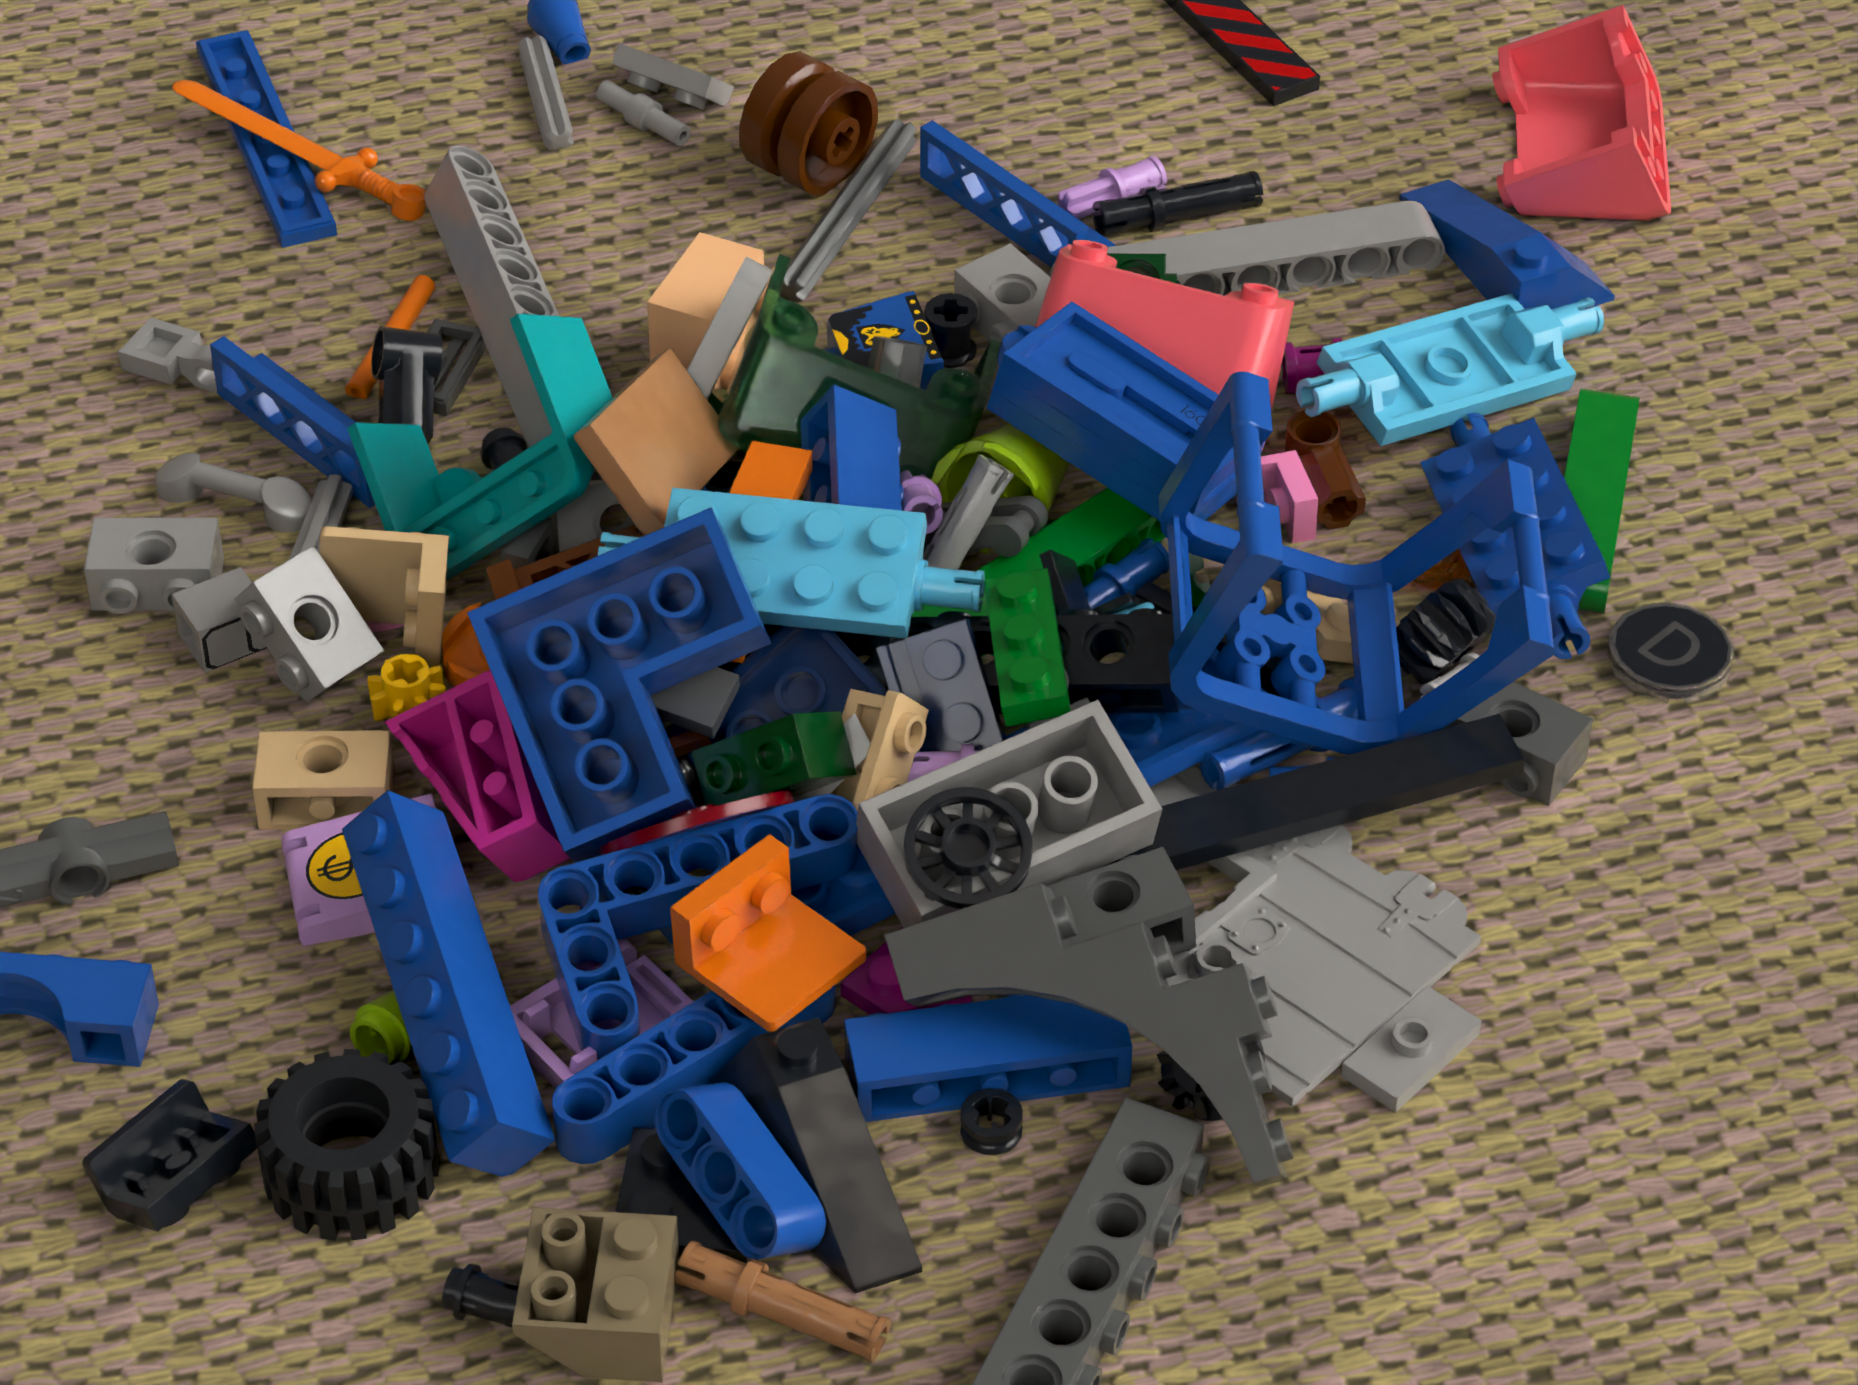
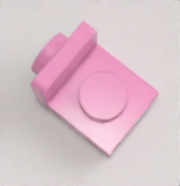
(1290, 489)

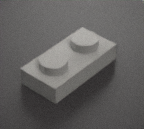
(690, 85)

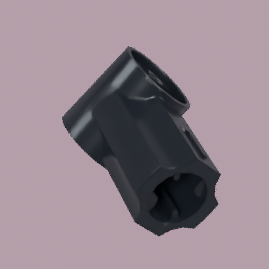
(407, 371)

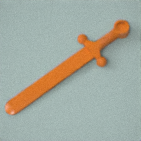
(352, 171)

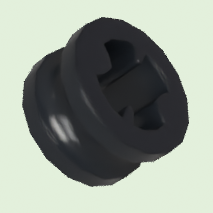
(989, 1103)

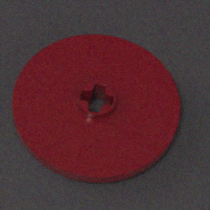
(698, 818)

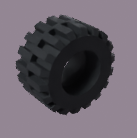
(354, 1184)

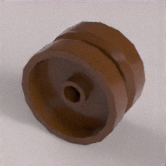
(808, 123)

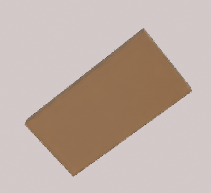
(655, 439)

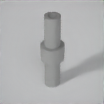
(643, 113)

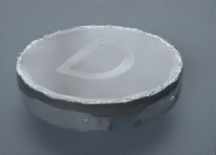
(1670, 652)

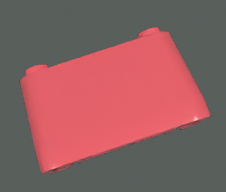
(1584, 123)
(1185, 326)

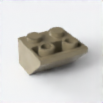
(599, 1291)

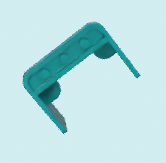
(519, 494)

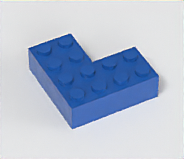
(590, 652)

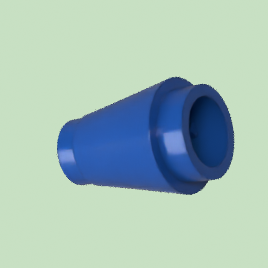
(561, 26)

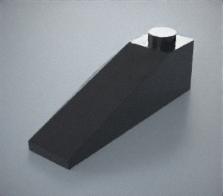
(814, 1116)

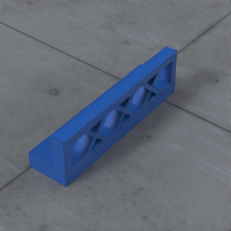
(998, 196)
(289, 412)

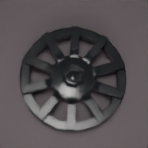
(967, 847)

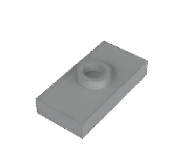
(1411, 1048)

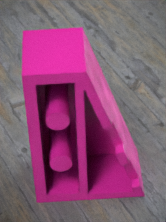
(482, 775)

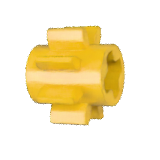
(403, 685)

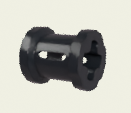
(950, 323)

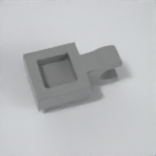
(167, 351)

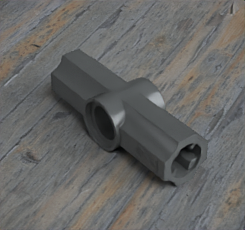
(82, 859)

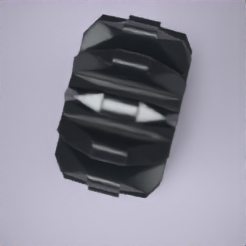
(1443, 630)

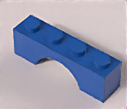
(95, 1003)

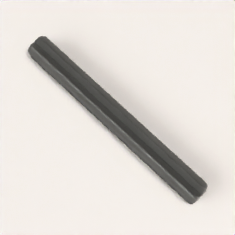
(847, 210)

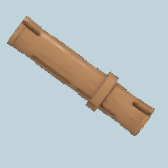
(755, 1290)

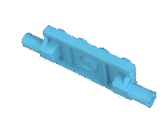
(1449, 366)
(828, 561)

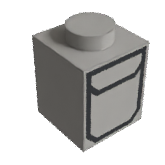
(211, 620)

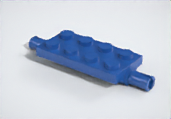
(1567, 543)

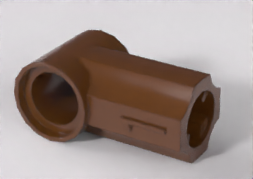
(1327, 467)

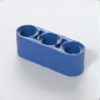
(739, 1170)

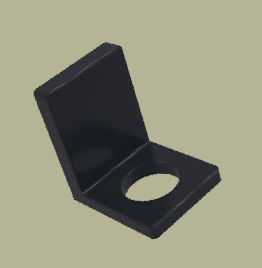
(1069, 590)

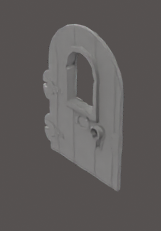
(1328, 936)

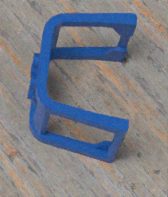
(1255, 553)

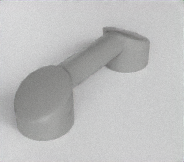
(281, 497)

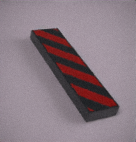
(1250, 48)

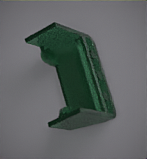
(785, 375)

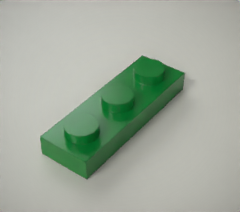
(1027, 647)

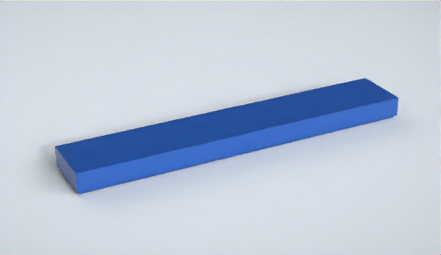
(280, 177)

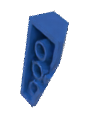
(1505, 253)

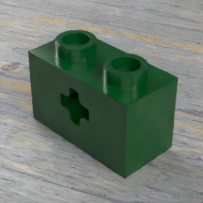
(783, 755)

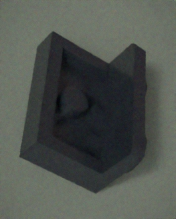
(167, 1158)

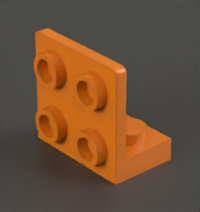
(758, 941)

